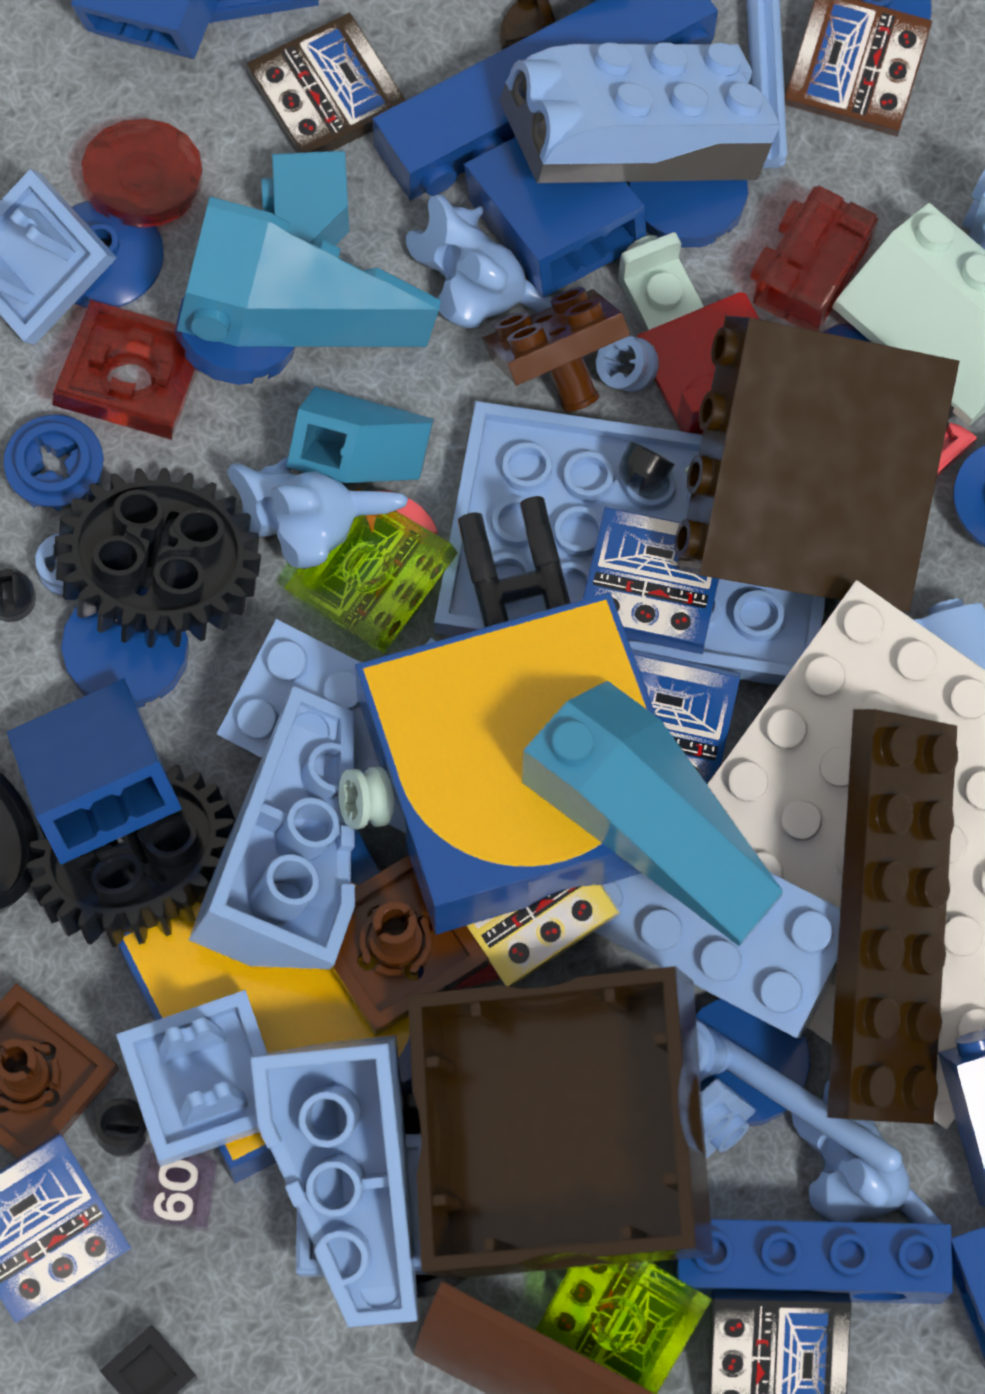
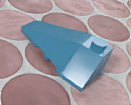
(276, 290)
(641, 797)

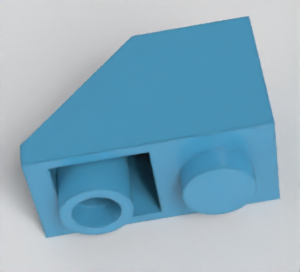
(309, 194)
(358, 439)

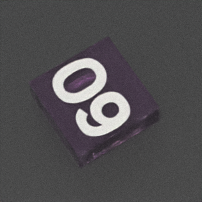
(179, 1193)

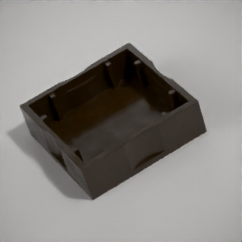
(560, 1125)

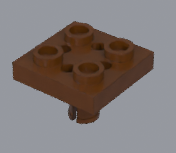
(557, 342)
(397, 942)
(75, 1073)

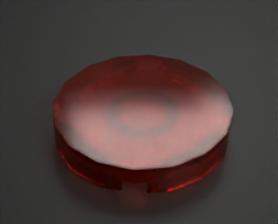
(142, 172)

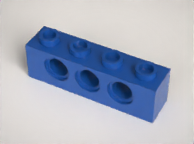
(862, 1258)

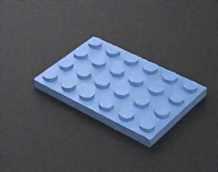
(576, 471)

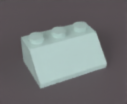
(928, 298)

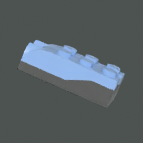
(639, 113)

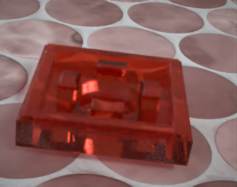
(119, 338)

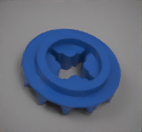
(59, 436)

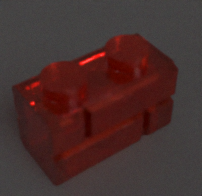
(814, 259)

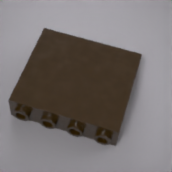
(815, 462)

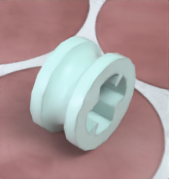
(366, 797)

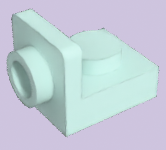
(657, 281)

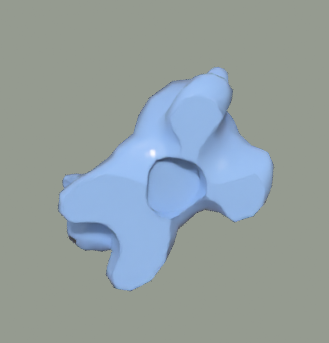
(479, 273)
(305, 510)
(854, 1188)

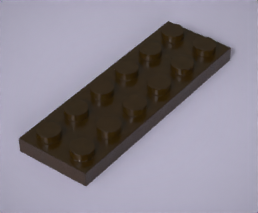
(892, 918)

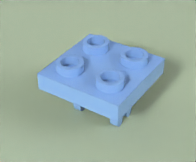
(44, 257)
(195, 1076)

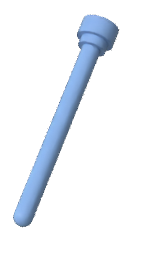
(812, 1110)

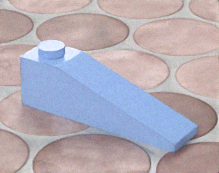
(286, 867)
(342, 1150)

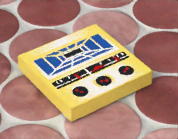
(537, 934)

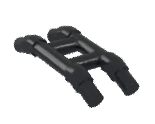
(545, 580)

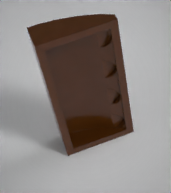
(505, 1355)

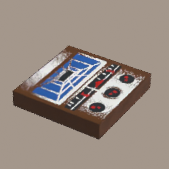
(858, 63)

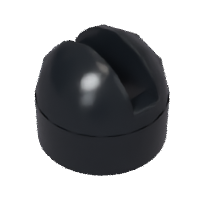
(646, 464)
(22, 592)
(123, 1117)

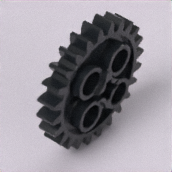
(118, 535)
(109, 885)

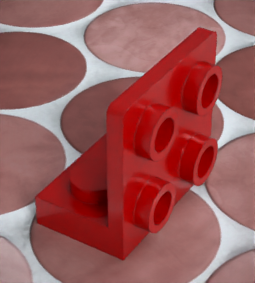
(685, 356)

